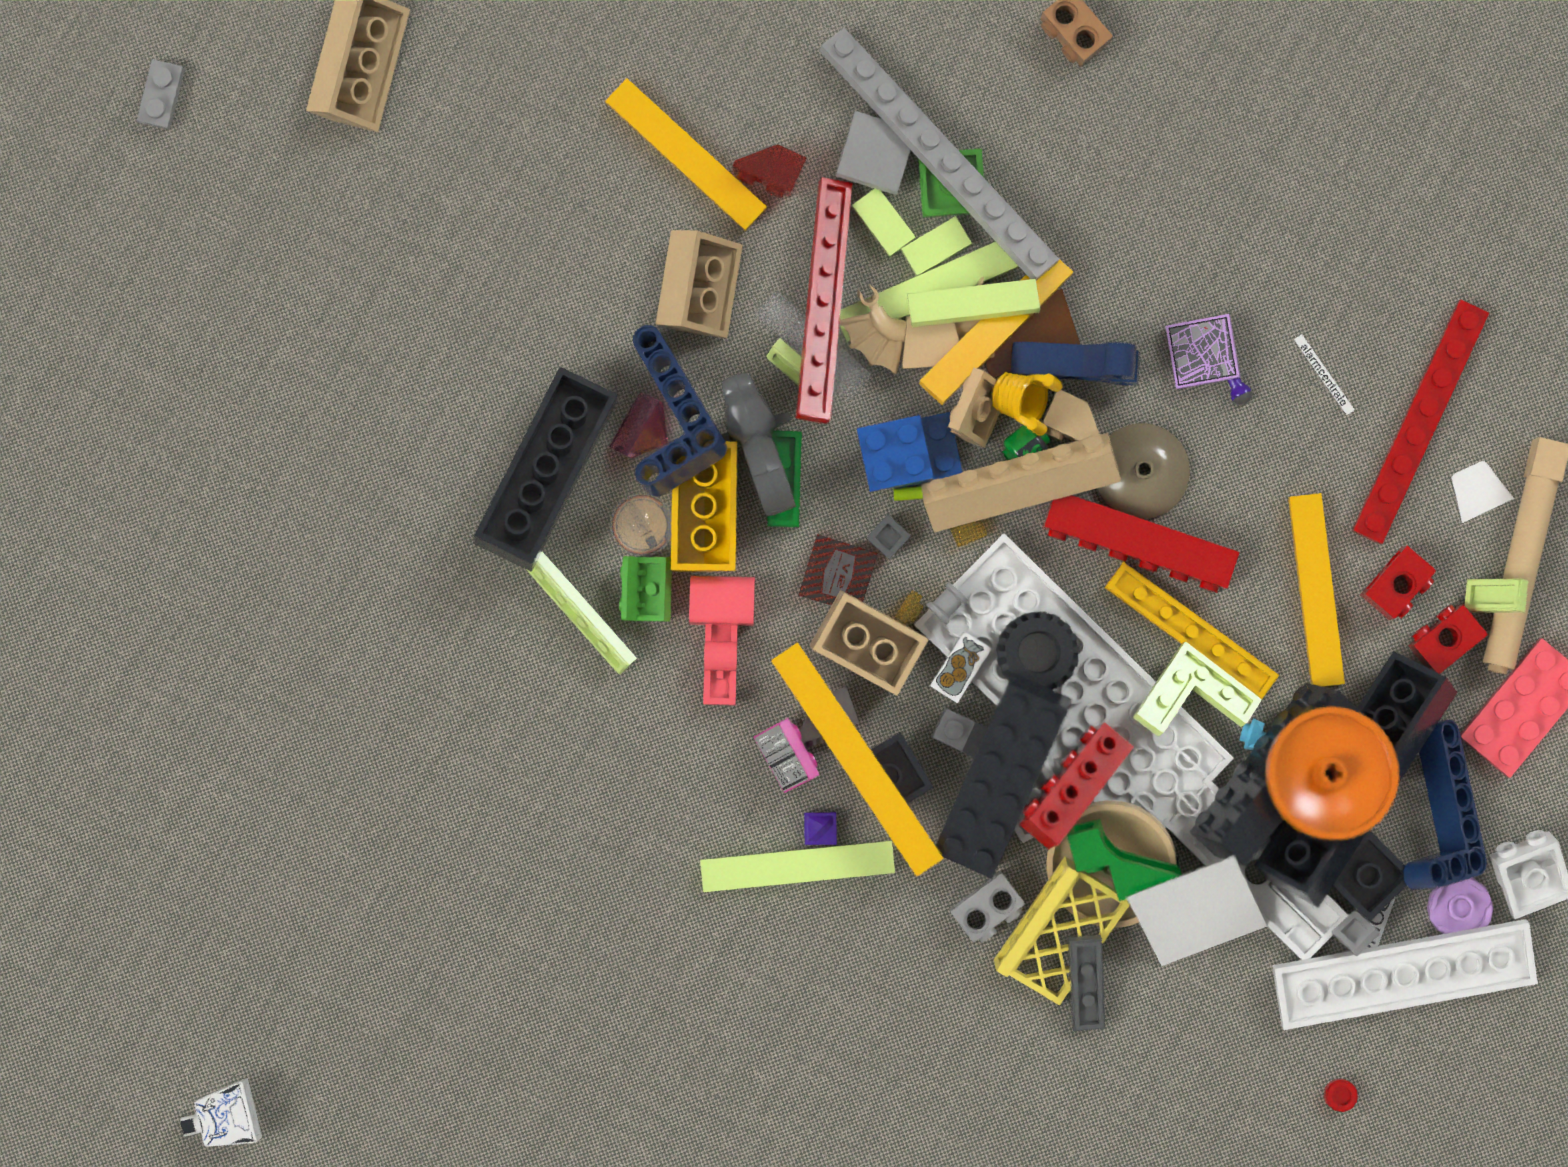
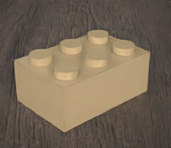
(868, 642)

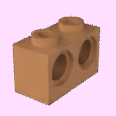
(1083, 23)

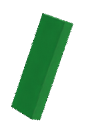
(789, 449)

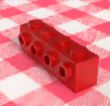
(1076, 784)

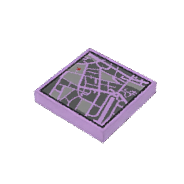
(1203, 351)

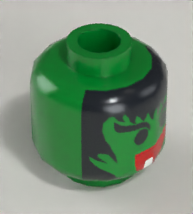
(1024, 442)

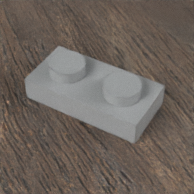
(160, 94)

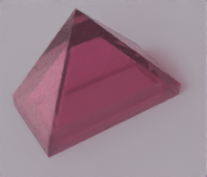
(642, 428)

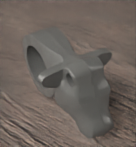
(751, 426)

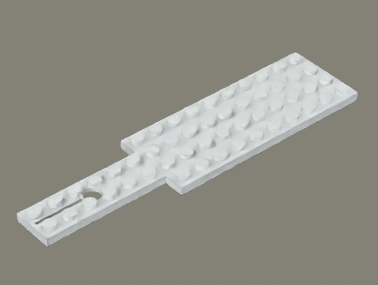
(1160, 774)

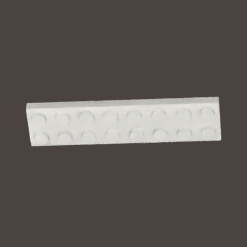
(1405, 974)

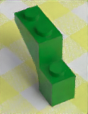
(1129, 871)

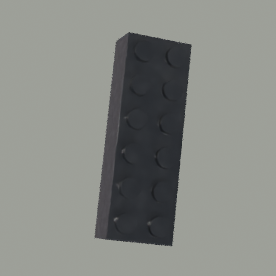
(545, 469)
(1002, 775)
(1243, 809)

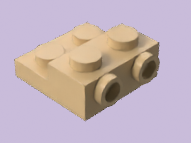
(974, 414)

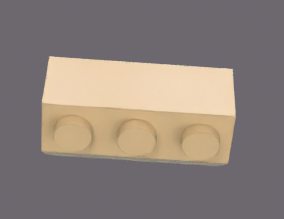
(699, 283)

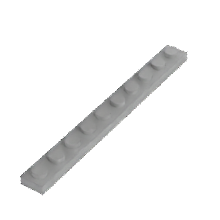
(938, 154)

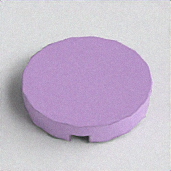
(1450, 910)

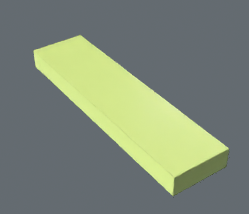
(973, 303)

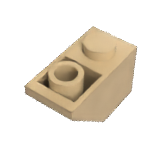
(1069, 418)

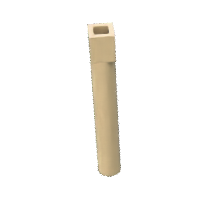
(1543, 474)

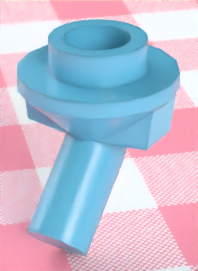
(1251, 733)

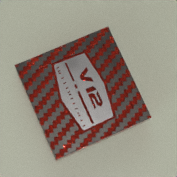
(835, 568)

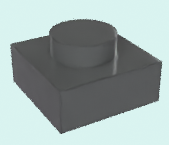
(888, 536)

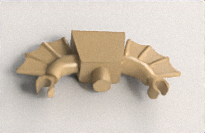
(885, 337)

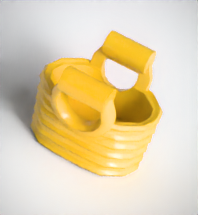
(1024, 398)

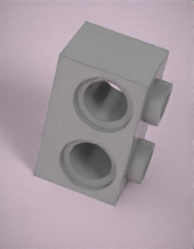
(982, 900)

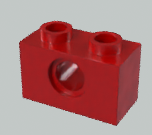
(1381, 592)
(1465, 633)

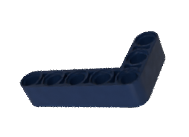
(683, 407)
(1453, 814)

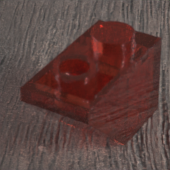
(772, 167)

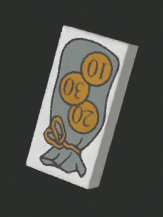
(960, 667)

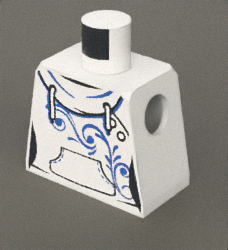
(225, 1117)

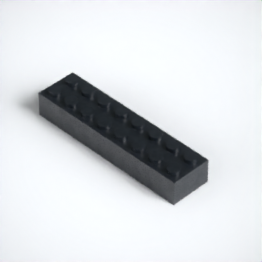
(1406, 706)

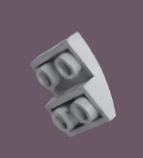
(873, 154)

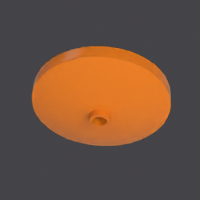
(1361, 769)

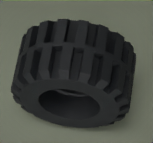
(1046, 624)

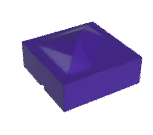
(820, 828)

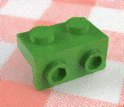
(646, 589)

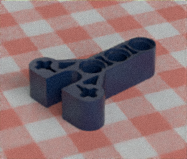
(1105, 363)

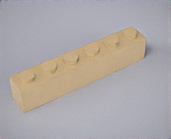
(1020, 482)

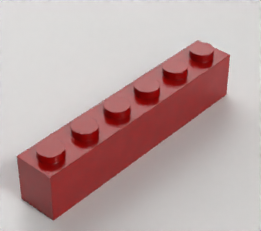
(1142, 541)

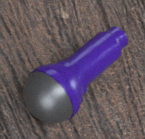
(1240, 392)

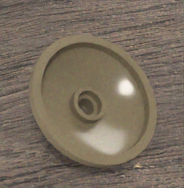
(1168, 476)

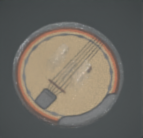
(641, 524)

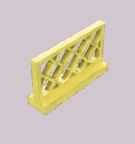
(1037, 918)

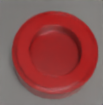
(1340, 1095)

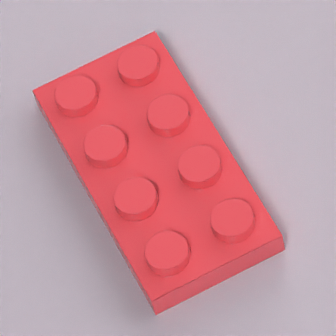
(1521, 709)

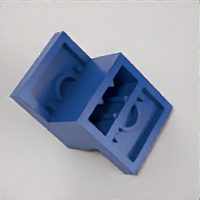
(908, 451)

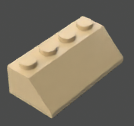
(358, 62)

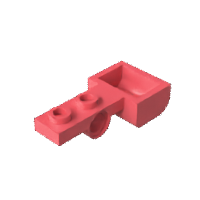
(721, 606)

